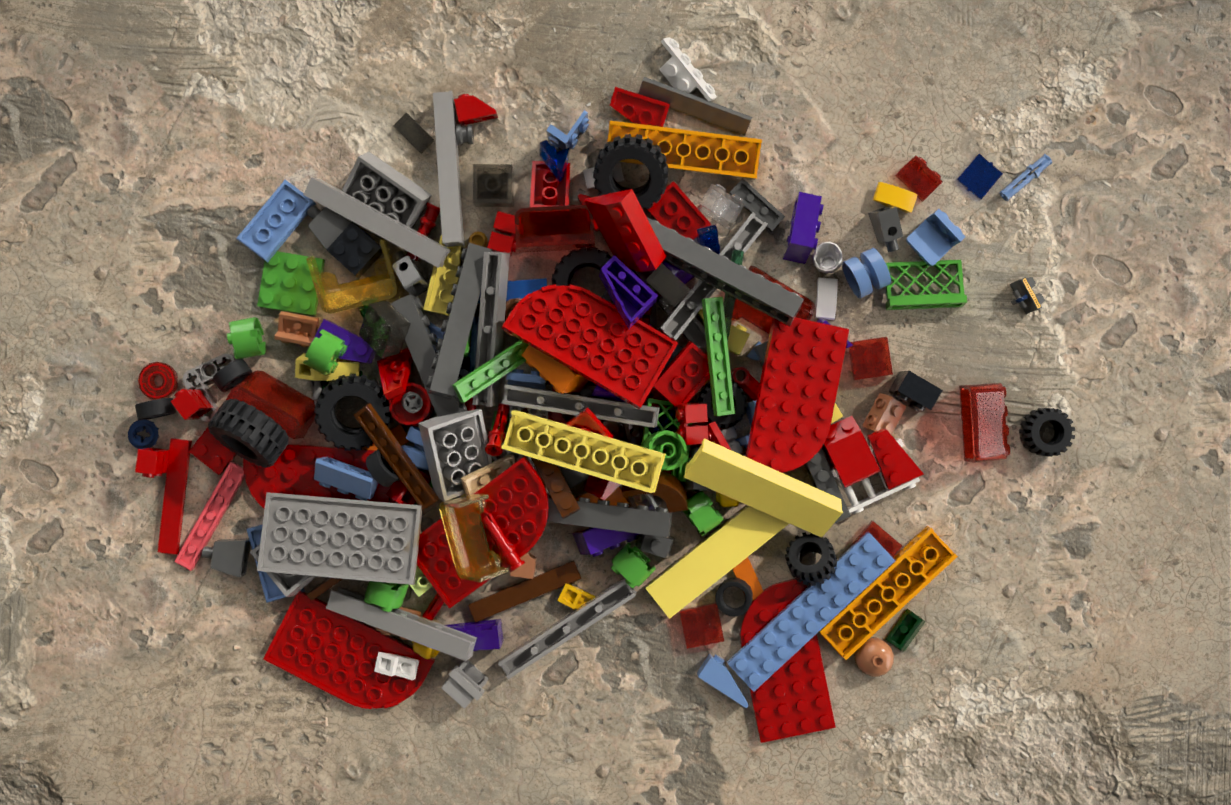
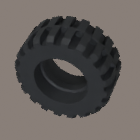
(636, 149)
(579, 259)
(325, 410)
(248, 433)

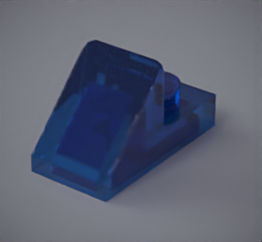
(555, 161)
(709, 238)

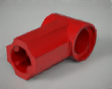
(748, 384)

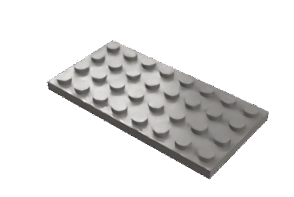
(340, 538)

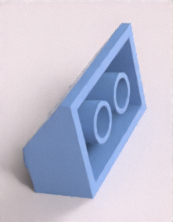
(345, 478)

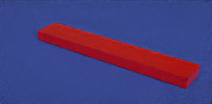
(174, 496)

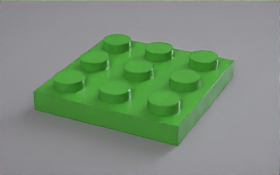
(289, 284)

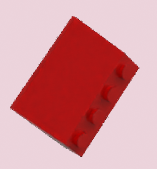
(627, 230)

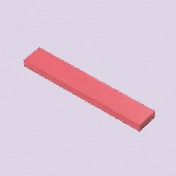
(211, 516)

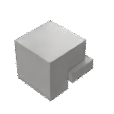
(465, 683)

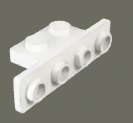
(682, 74)

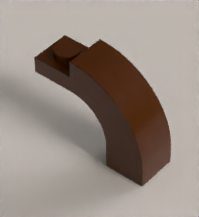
(668, 488)

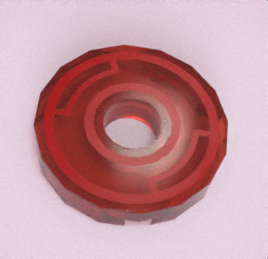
(147, 378)

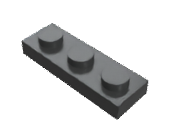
(758, 204)

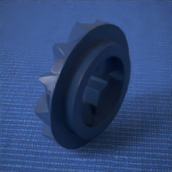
(137, 440)

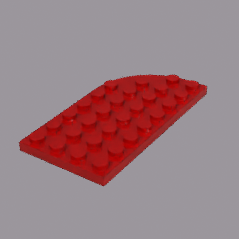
(592, 339)
(796, 393)
(295, 473)
(520, 510)
(341, 655)
(797, 694)

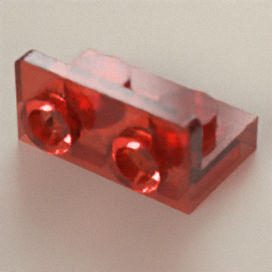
(919, 177)

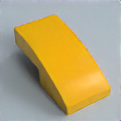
(895, 196)
(574, 596)

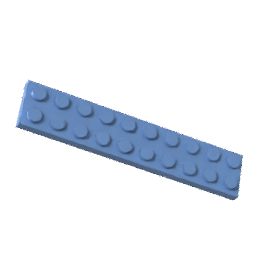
(810, 612)

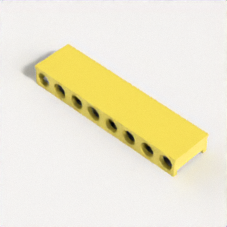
(584, 451)
(763, 488)
(713, 558)

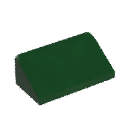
(905, 630)

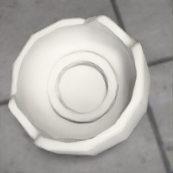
(827, 257)

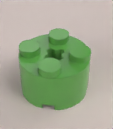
(246, 338)
(325, 352)
(674, 446)
(702, 514)
(632, 565)
(386, 595)

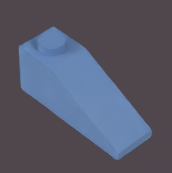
(717, 675)

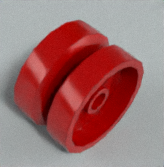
(407, 418)

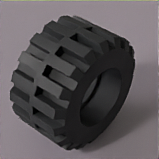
(726, 420)
(1061, 437)
(811, 573)

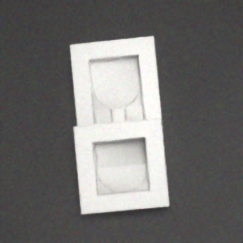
(826, 298)
(396, 665)

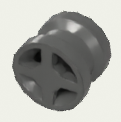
(465, 134)
(414, 404)

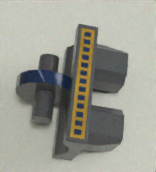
(1025, 296)

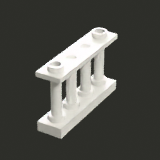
(857, 506)

